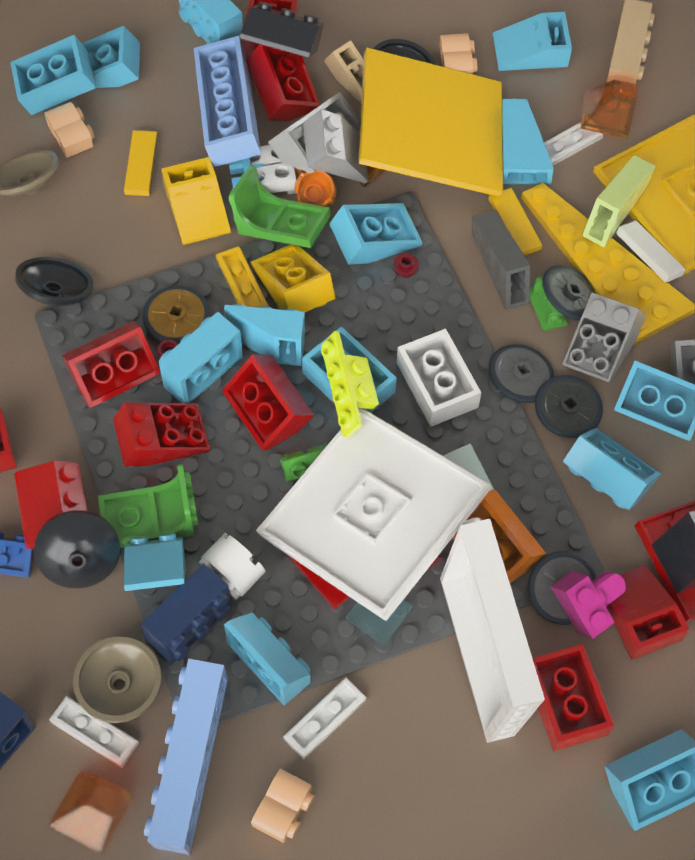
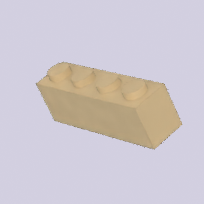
(630, 42)

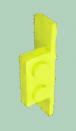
(349, 382)

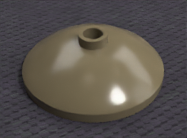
(27, 172)
(113, 662)

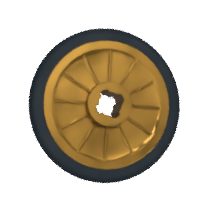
(161, 306)

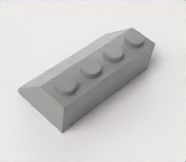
(291, 143)

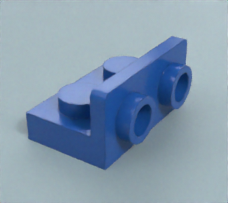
(15, 557)

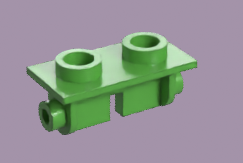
(547, 315)
(297, 462)

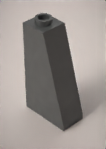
(502, 258)

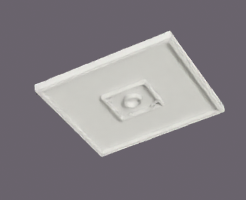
(374, 513)

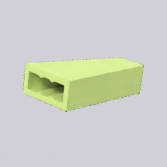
(617, 200)

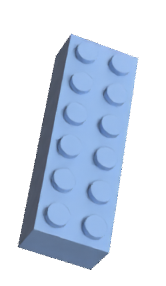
(226, 101)
(187, 758)

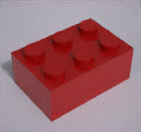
(573, 700)

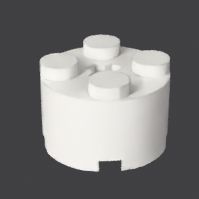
(233, 565)

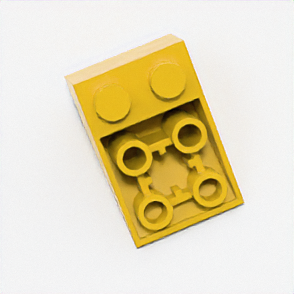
(195, 200)

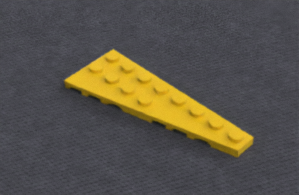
(610, 268)

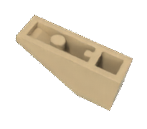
(347, 68)

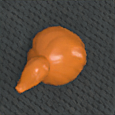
(315, 188)

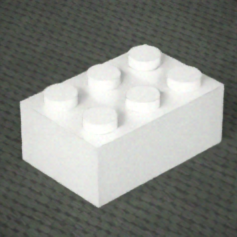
(438, 377)

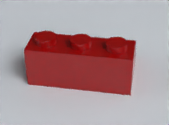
(282, 83)
(111, 364)
(267, 401)
(46, 492)

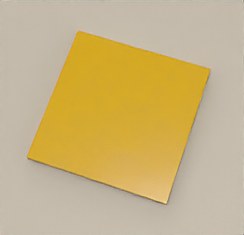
(431, 122)
(668, 201)

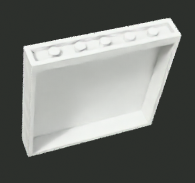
(490, 632)

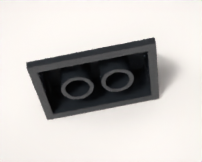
(282, 29)

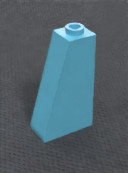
(522, 146)

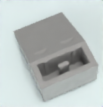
(603, 337)

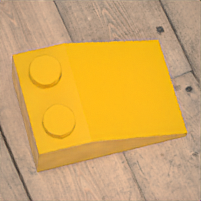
(294, 279)

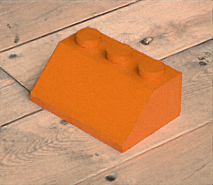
(515, 542)

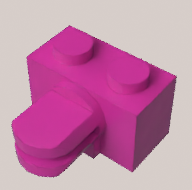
(587, 600)

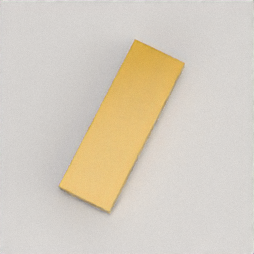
(140, 163)
(516, 221)
(240, 278)

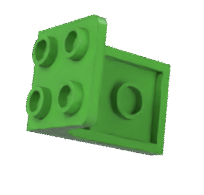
(273, 218)
(152, 510)

